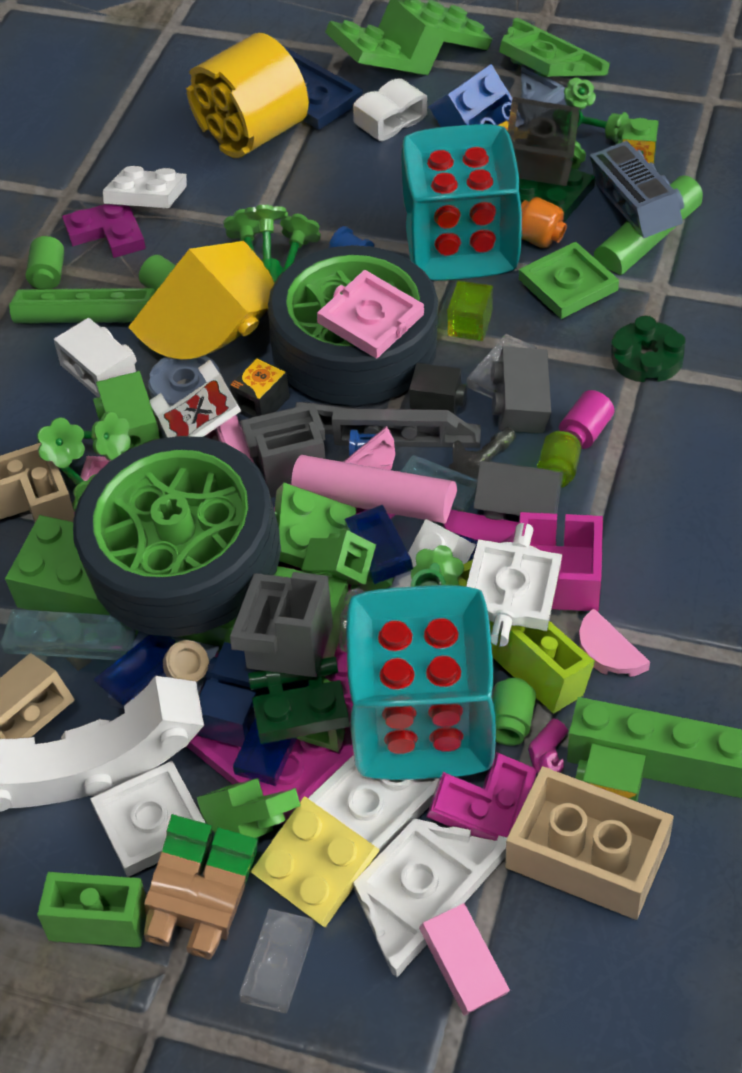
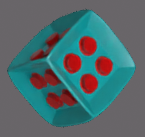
(462, 201)
(420, 682)

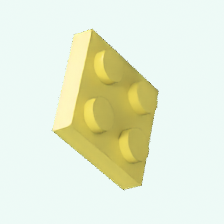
(314, 861)

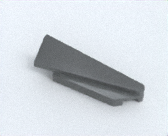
(406, 426)

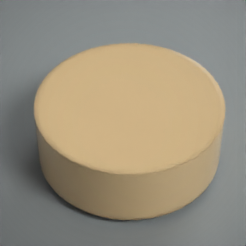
(186, 661)

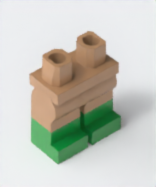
(195, 901)

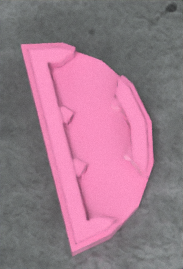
(376, 452)
(609, 648)

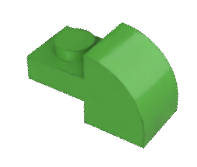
(245, 808)

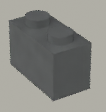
(522, 389)
(516, 489)

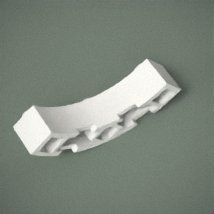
(102, 752)

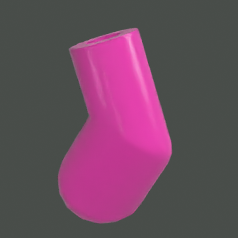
(542, 748)

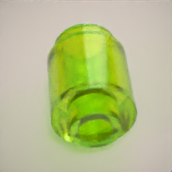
(561, 453)

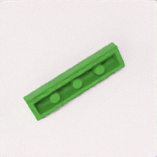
(628, 246)
(78, 305)

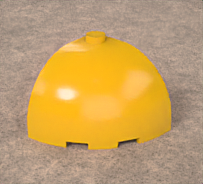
(205, 302)

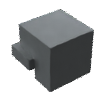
(280, 439)
(284, 623)

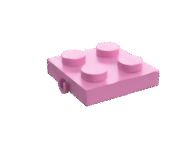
(370, 313)

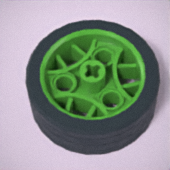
(327, 364)
(198, 529)

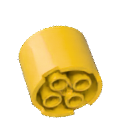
(248, 94)

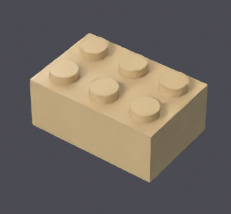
(589, 842)

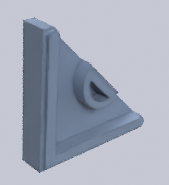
(539, 87)

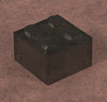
(543, 139)

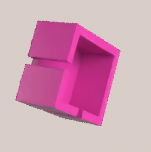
(581, 560)

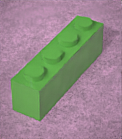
(675, 747)

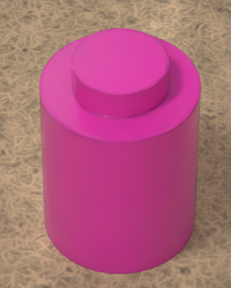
(588, 417)

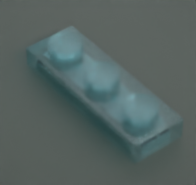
(66, 635)

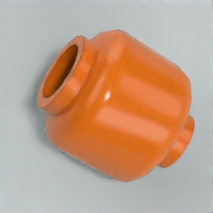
(542, 222)

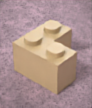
(32, 485)

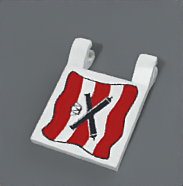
(200, 410)

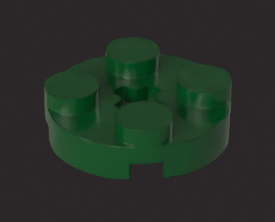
(652, 335)

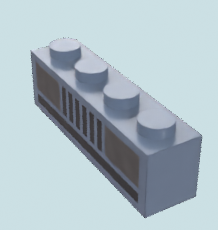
(637, 189)

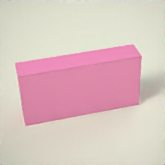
(464, 959)

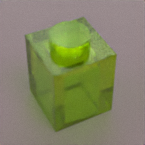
(470, 310)

